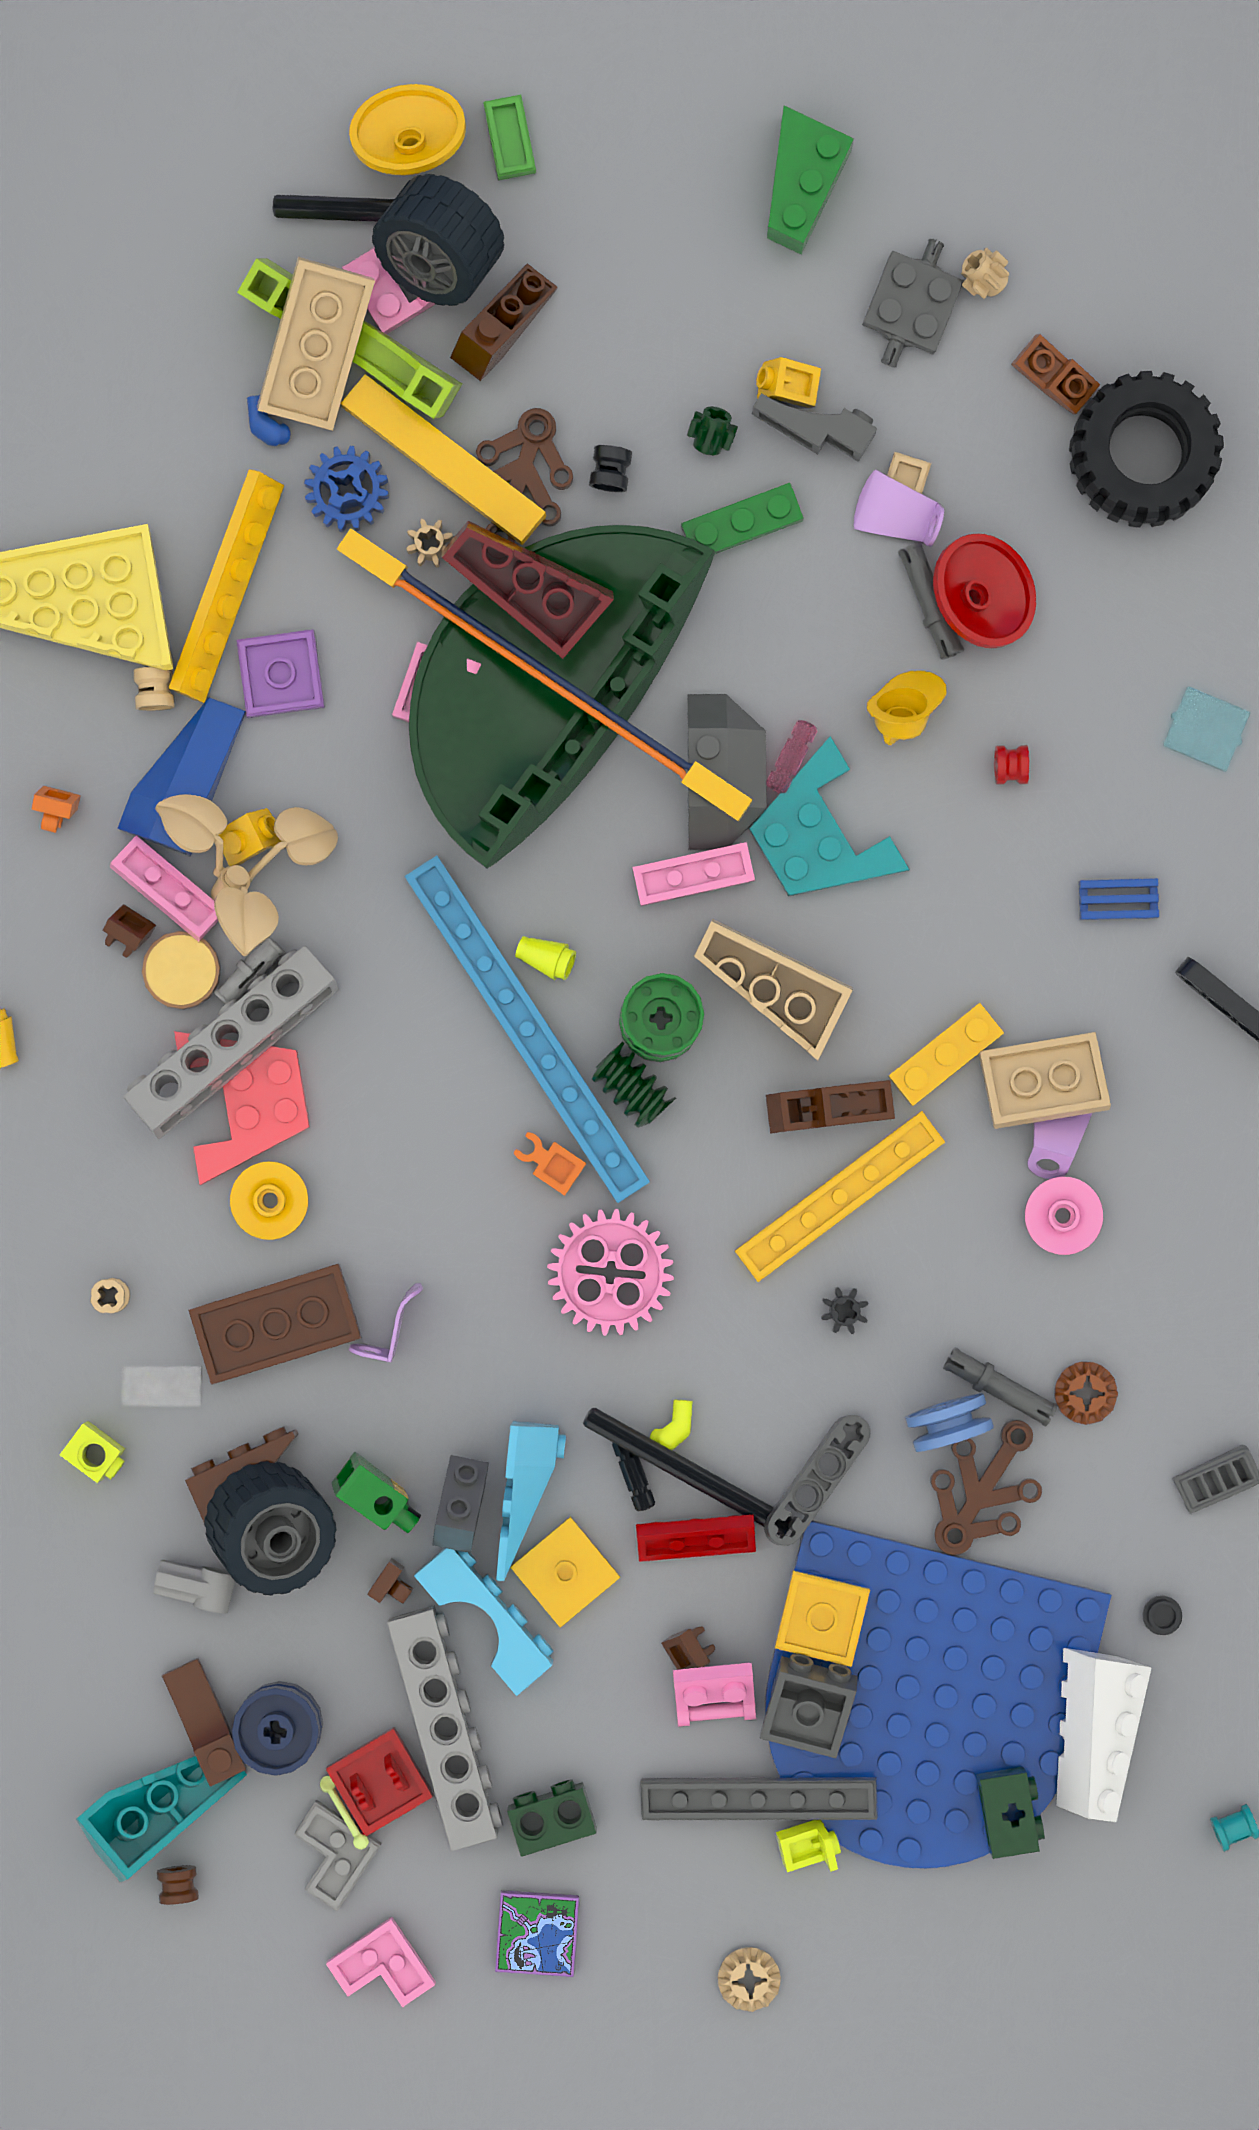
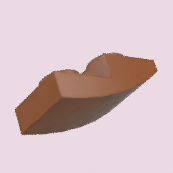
(1055, 374)

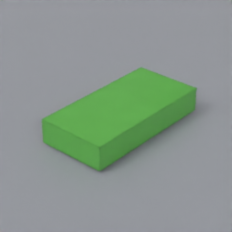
(509, 137)

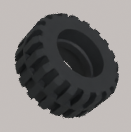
(1178, 409)

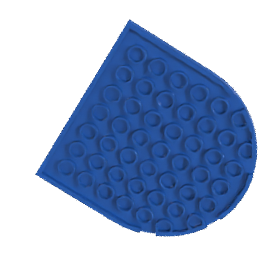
(950, 1684)

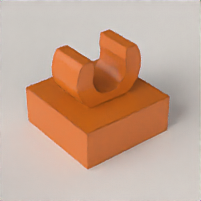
(55, 805)

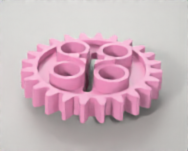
(614, 1236)

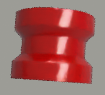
(1011, 764)

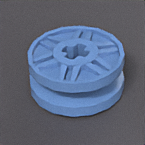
(949, 1422)

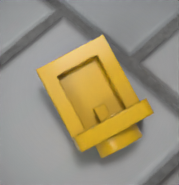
(248, 836)

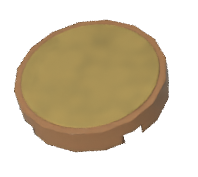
(181, 970)

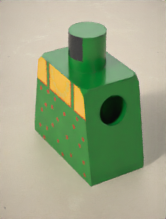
(362, 1484)

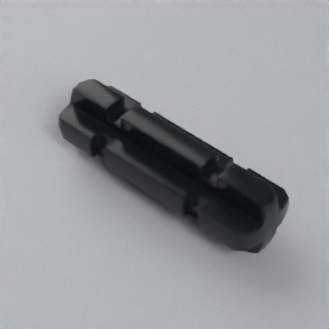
(634, 1478)

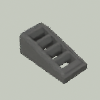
(1238, 1485)

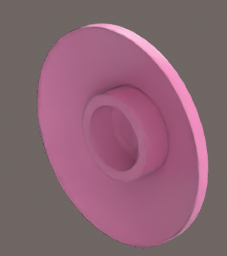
(1084, 1215)

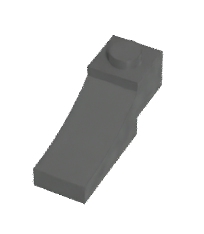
(845, 431)

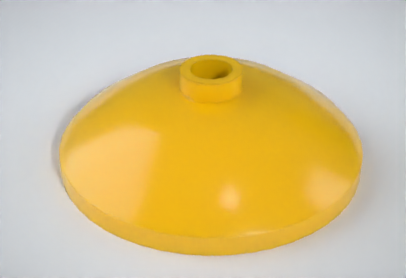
(407, 129)

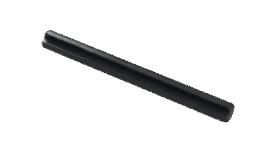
(681, 1468)

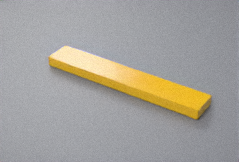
(443, 459)
(839, 1196)

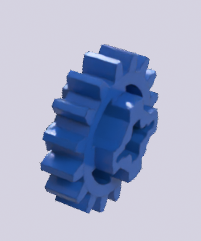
(355, 473)

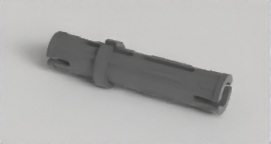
(922, 582)
(987, 1379)

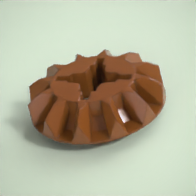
(1073, 1379)

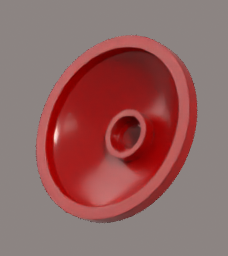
(996, 582)

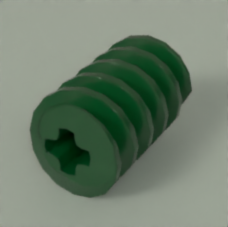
(631, 1086)

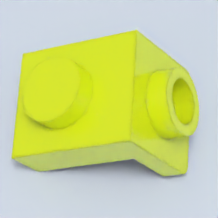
(808, 1845)

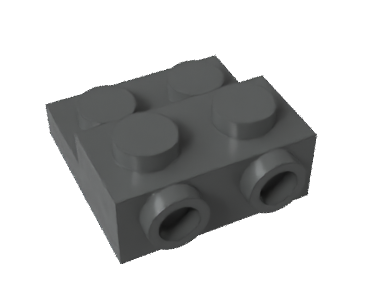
(809, 1705)

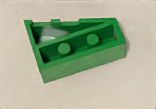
(805, 175)

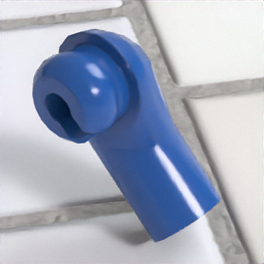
(265, 427)

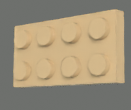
(315, 343)

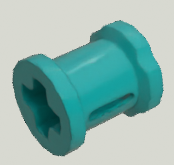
(1235, 1827)

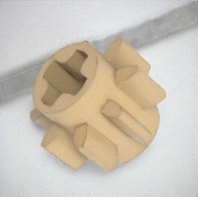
(985, 273)
(426, 532)

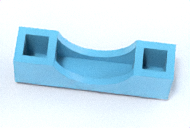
(519, 1656)

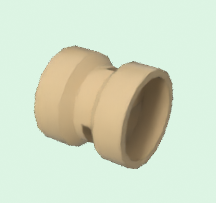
(153, 689)

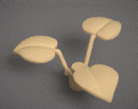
(244, 916)

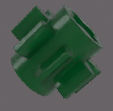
(712, 430)

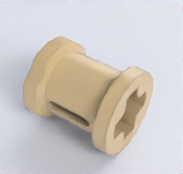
(121, 1297)

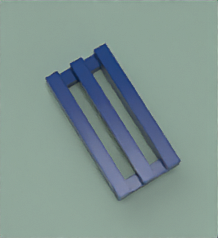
(1151, 898)

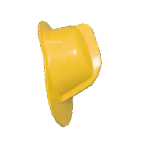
(905, 704)

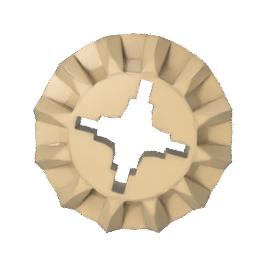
(734, 1968)

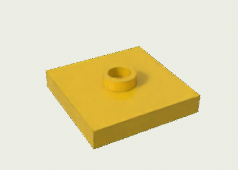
(565, 1571)
(822, 1618)

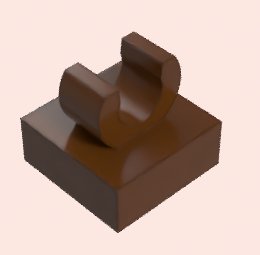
(128, 928)
(390, 1583)
(686, 1651)

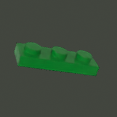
(745, 519)

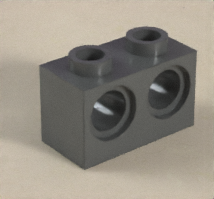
(460, 1503)

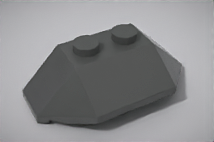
(735, 750)

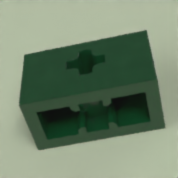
(997, 1791)

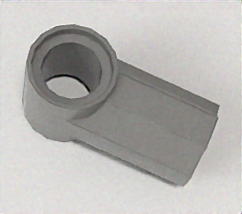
(205, 1587)

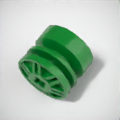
(677, 1001)

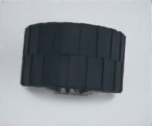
(438, 239)
(270, 1528)

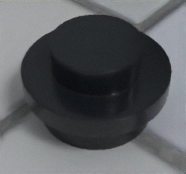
(1162, 1615)

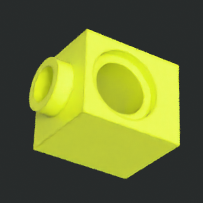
(77, 1447)

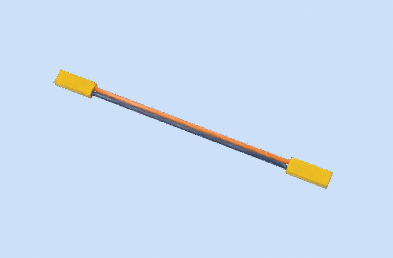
(698, 777)

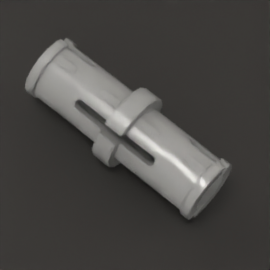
(254, 966)

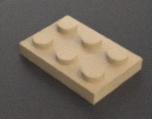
(1044, 1080)

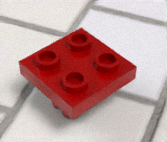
(379, 1781)

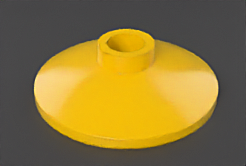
(248, 1203)

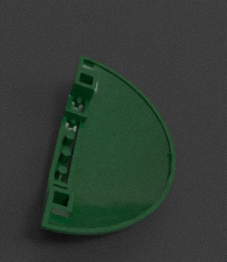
(503, 746)

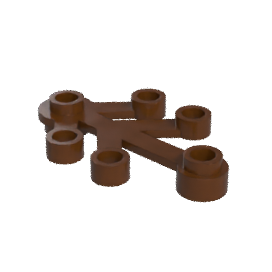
(522, 471)
(981, 1493)

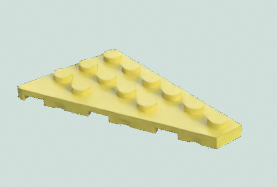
(89, 595)

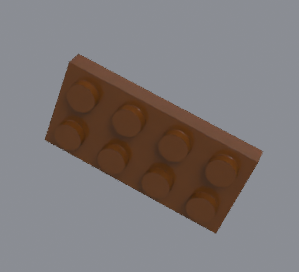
(275, 1324)

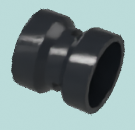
(610, 468)

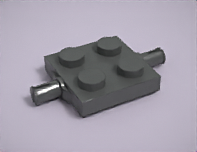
(912, 302)

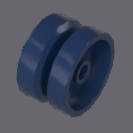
(273, 1751)

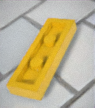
(945, 1054)

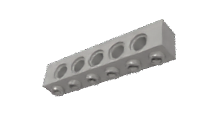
(225, 1063)
(461, 1827)

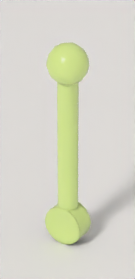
(360, 1840)

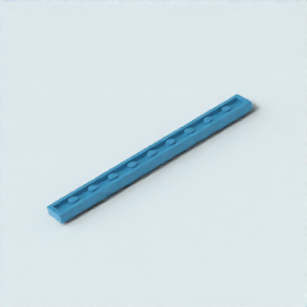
(527, 1029)

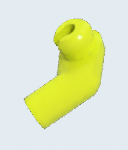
(678, 1429)

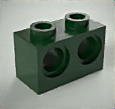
(555, 1828)

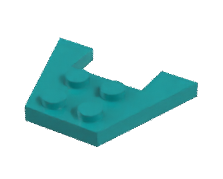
(805, 840)

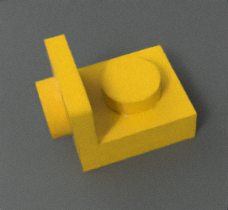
(789, 381)

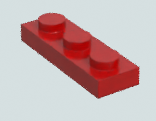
(696, 1538)

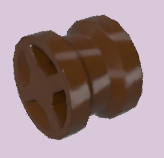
(177, 1884)

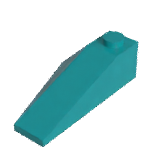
(147, 1814)

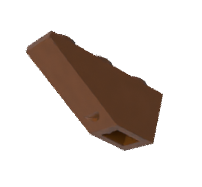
(502, 322)
(209, 1476)

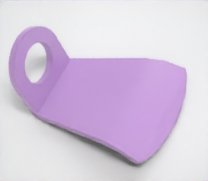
(897, 511)
(1057, 1141)
(382, 1353)

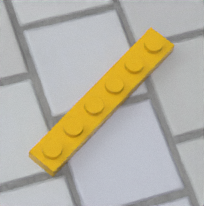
(226, 586)

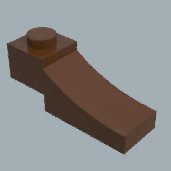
(830, 1106)
(204, 1722)

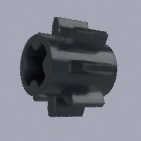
(847, 1321)

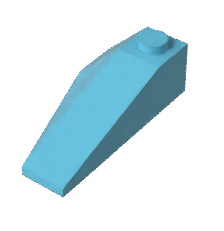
(528, 1470)

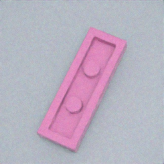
(693, 874)
(166, 888)

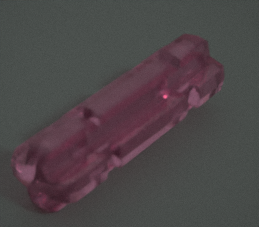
(791, 756)

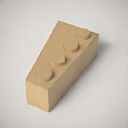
(782, 988)

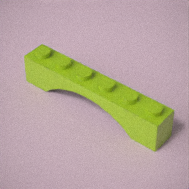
(376, 352)

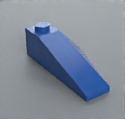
(187, 766)

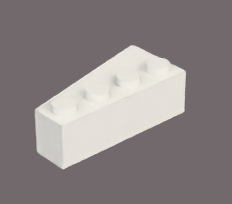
(1099, 1731)

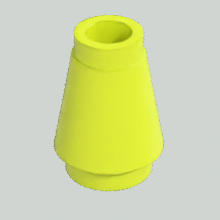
(546, 956)

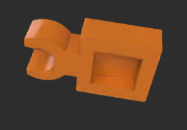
(556, 1166)

